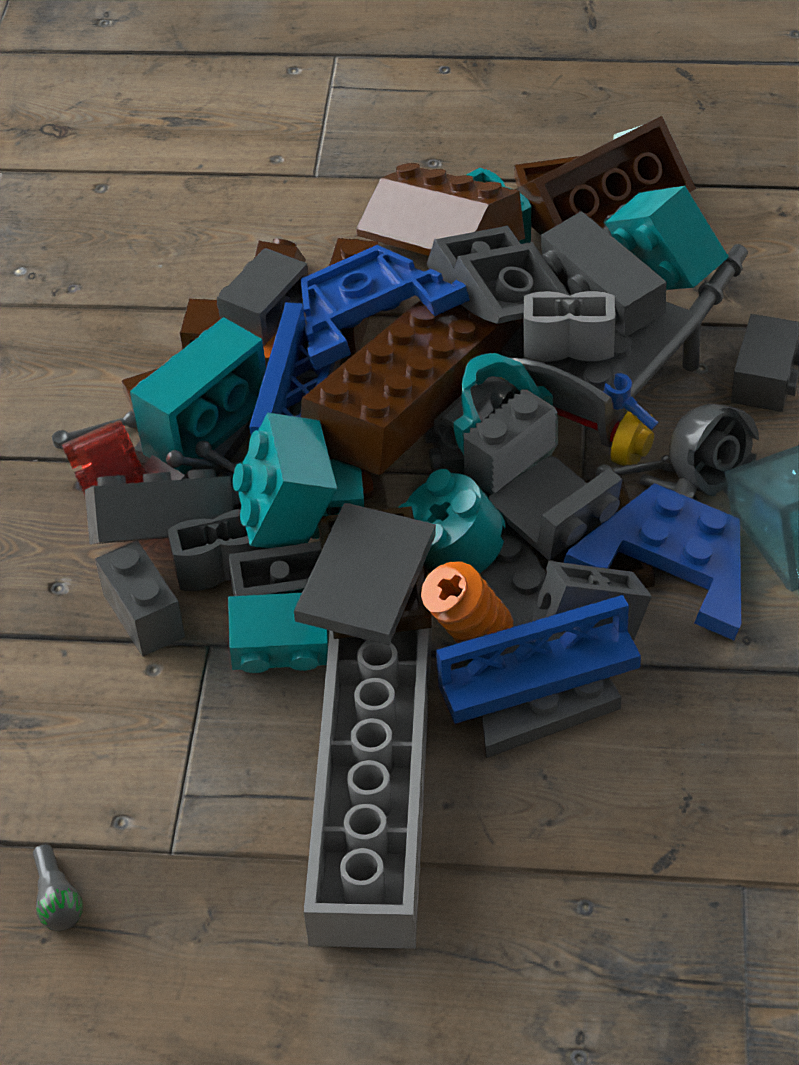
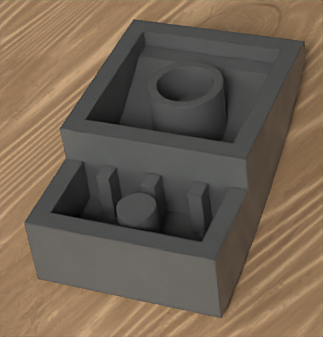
(494, 270)

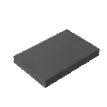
(365, 573)

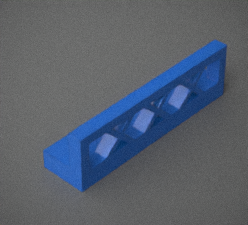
(285, 366)
(537, 666)

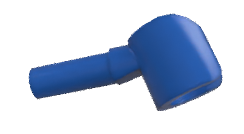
(622, 399)

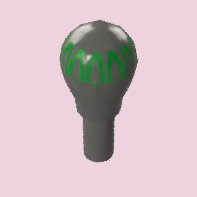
(57, 900)

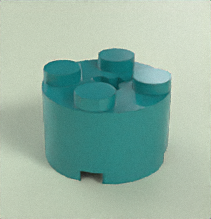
(464, 520)

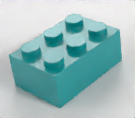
(200, 392)

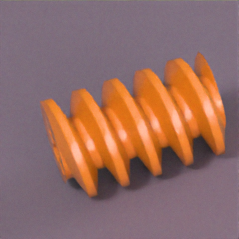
(464, 602)

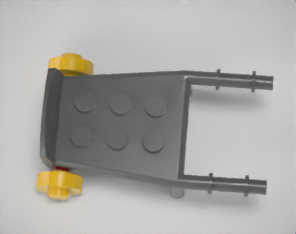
(580, 384)

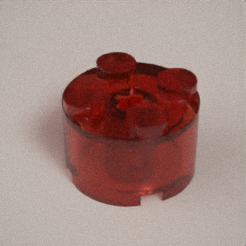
(102, 454)

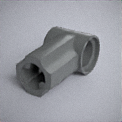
(486, 398)

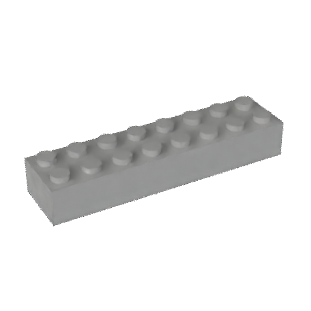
(369, 794)

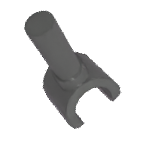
(682, 487)

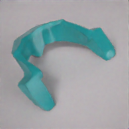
(477, 372)

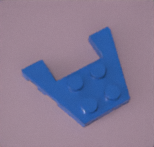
(362, 287)
(681, 540)

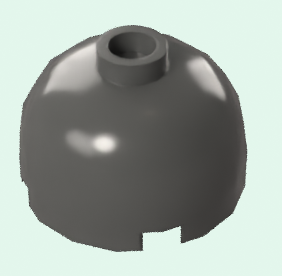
(712, 442)

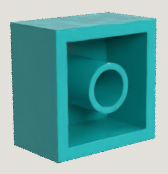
(669, 236)
(284, 481)

